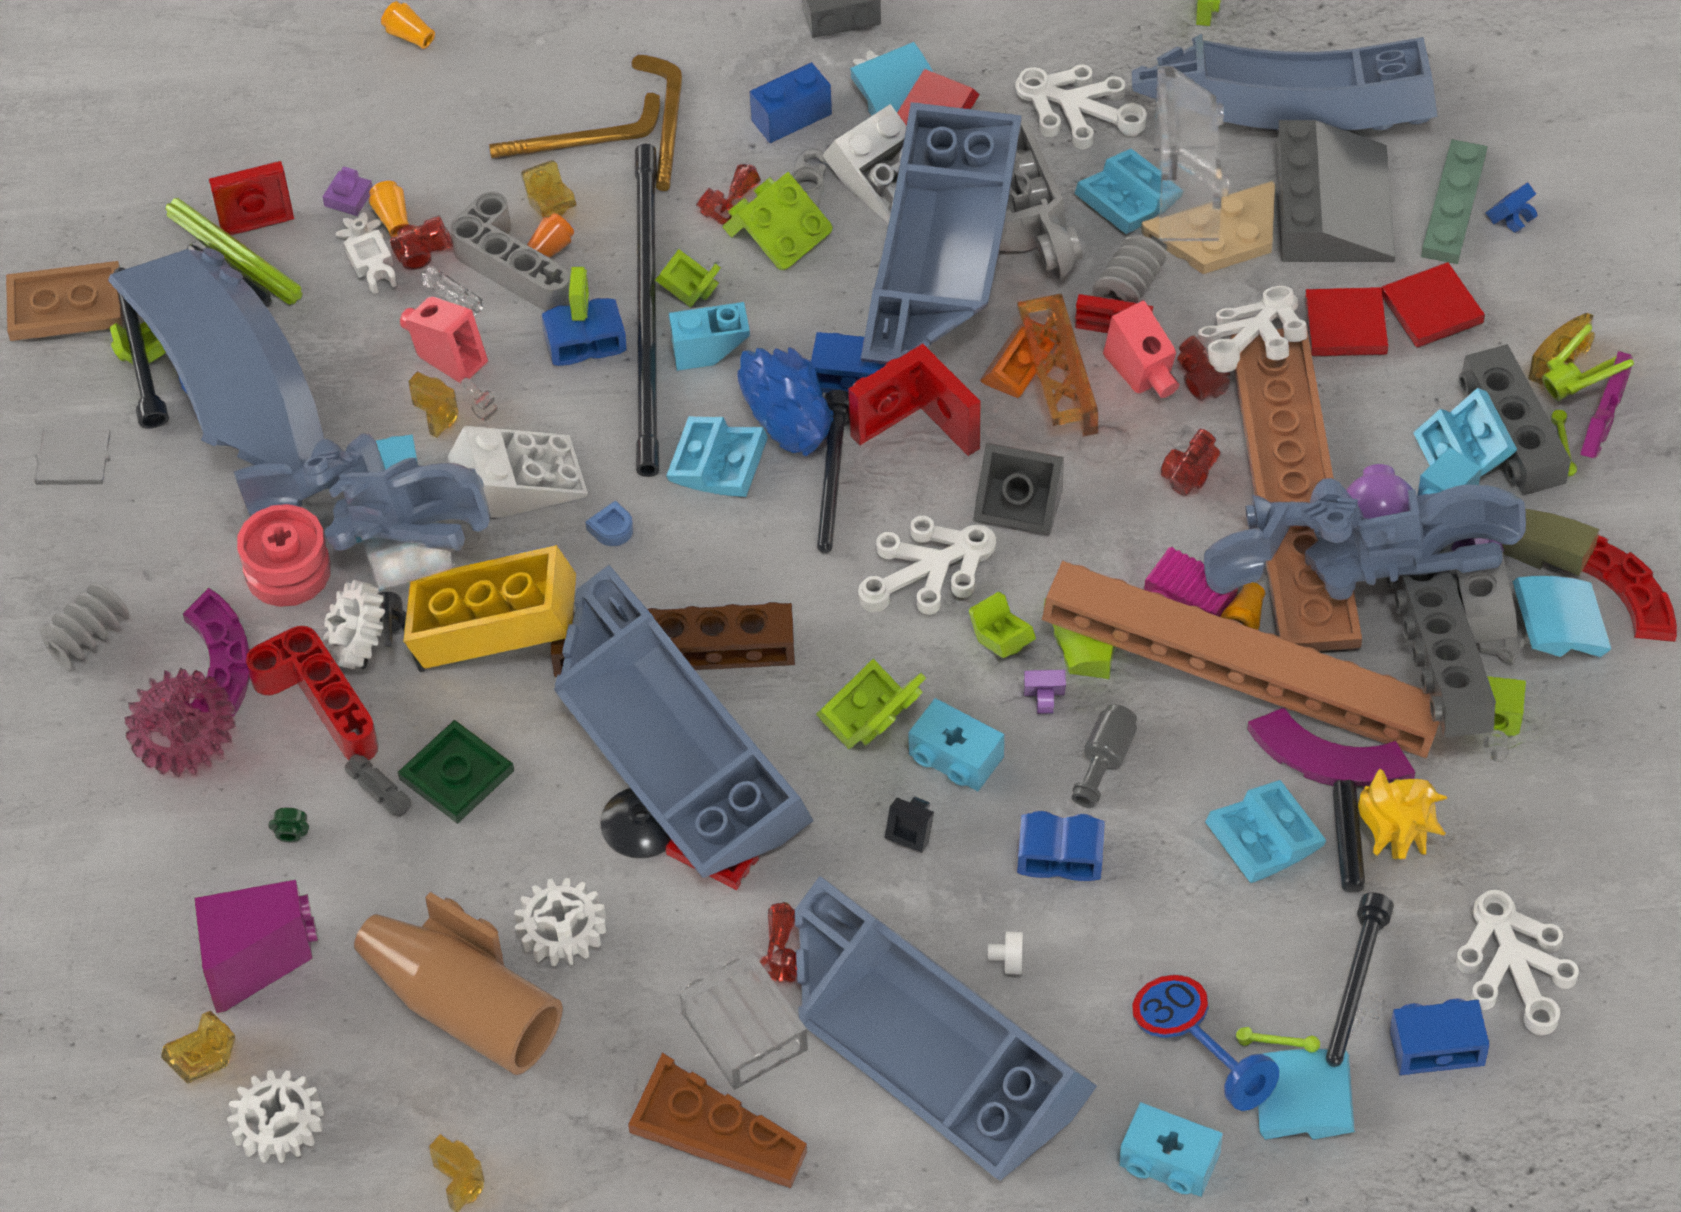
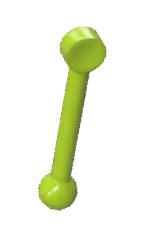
(1559, 418)
(1246, 1036)

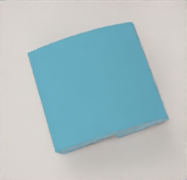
(889, 77)
(1124, 190)
(1471, 430)
(717, 456)
(1561, 615)
(1265, 831)
(1308, 1097)

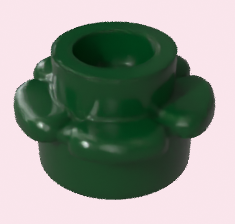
(289, 824)

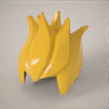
(1400, 813)

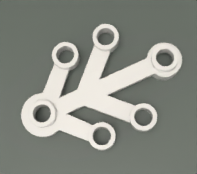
(1039, 87)
(1276, 303)
(928, 562)
(1516, 957)

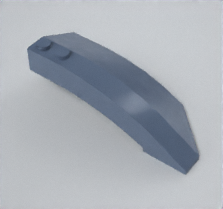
(1337, 87)

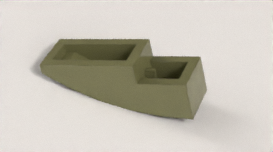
(1555, 541)

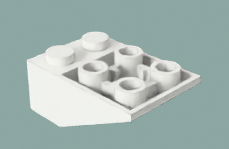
(870, 159)
(520, 468)

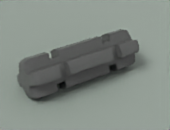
(377, 785)

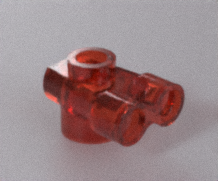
(415, 242)
(1201, 375)
(1191, 468)

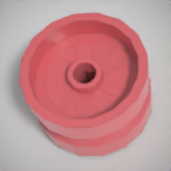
(284, 555)

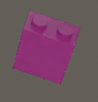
(252, 939)

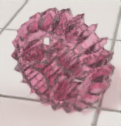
(167, 705)

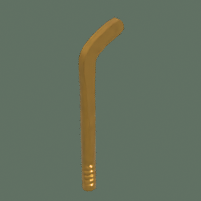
(673, 89)
(639, 129)

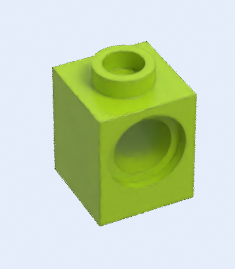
(1509, 704)

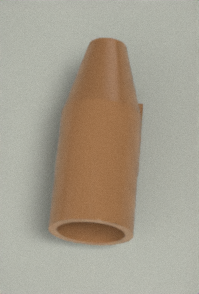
(458, 981)

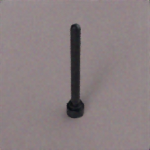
(839, 403)
(150, 409)
(1373, 914)

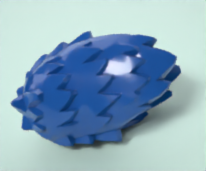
(785, 398)

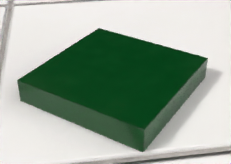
(456, 771)

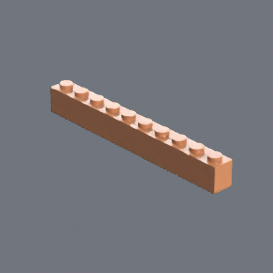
(1241, 658)

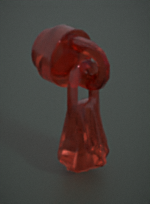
(743, 181)
(783, 961)

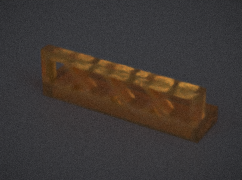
(1066, 357)

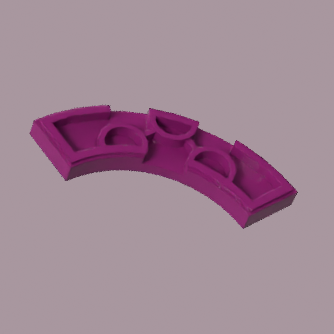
(1603, 419)
(225, 643)
(1323, 760)

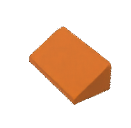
(1013, 364)

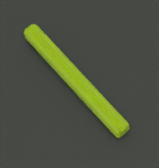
(234, 251)

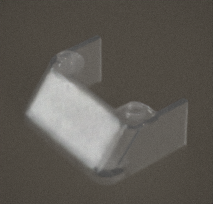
(1189, 158)

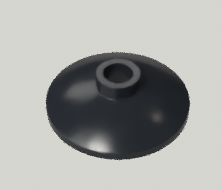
(631, 834)

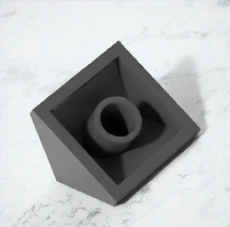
(1019, 488)

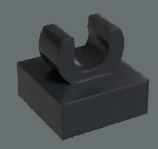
(910, 823)

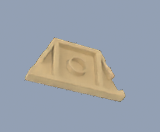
(1243, 232)

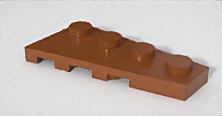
(699, 1120)

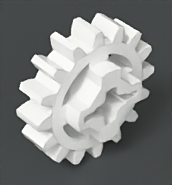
(354, 624)
(560, 921)
(273, 1102)

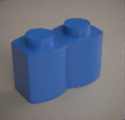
(575, 341)
(1061, 846)

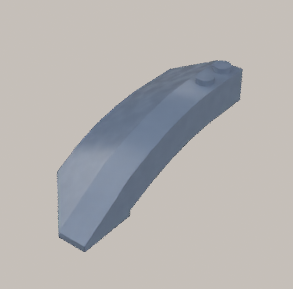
(941, 227)
(227, 355)
(671, 733)
(929, 1035)

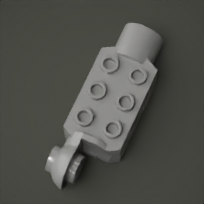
(1035, 205)

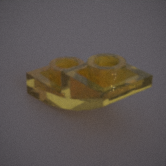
(1556, 342)

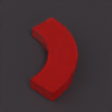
(1637, 588)

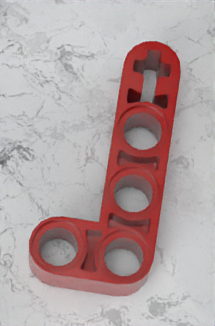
(291, 666)

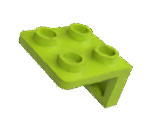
(780, 220)
(868, 704)

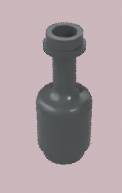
(1105, 749)

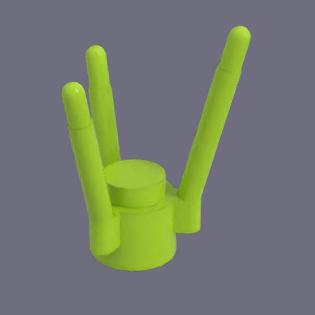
(1568, 379)

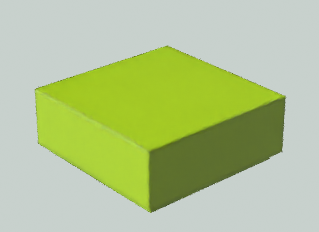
(579, 293)

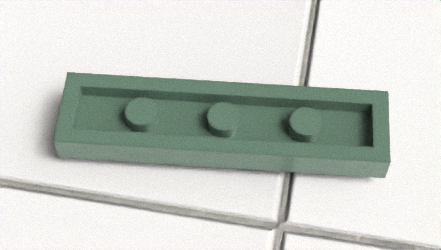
(1454, 201)

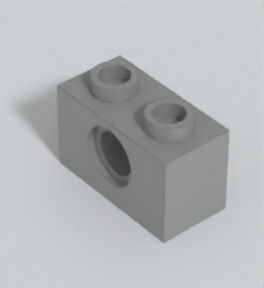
(1487, 603)

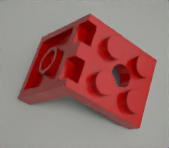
(912, 384)

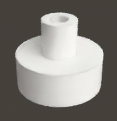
(1009, 952)

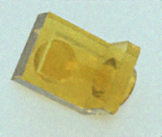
(546, 190)
(436, 400)
(201, 1050)
(461, 1166)

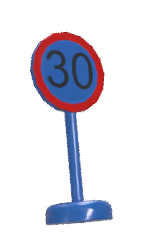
(1177, 1006)

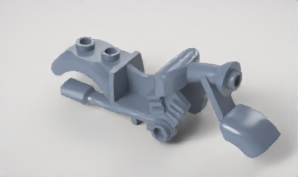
(377, 500)
(1373, 548)

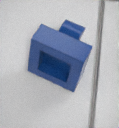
(1512, 206)

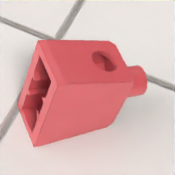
(446, 337)
(1141, 351)

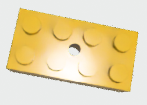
(490, 607)

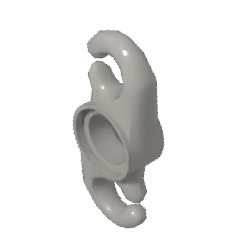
(804, 171)

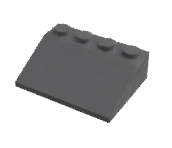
(1332, 195)

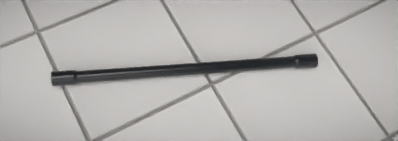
(647, 443)

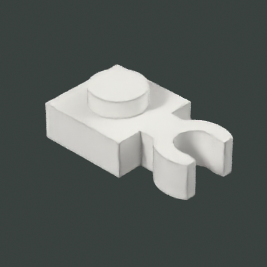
(371, 258)

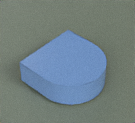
(611, 525)

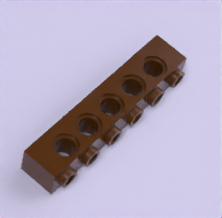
(734, 642)

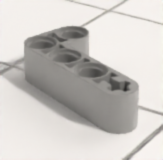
(484, 244)

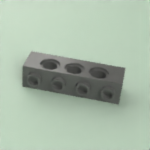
(1540, 455)

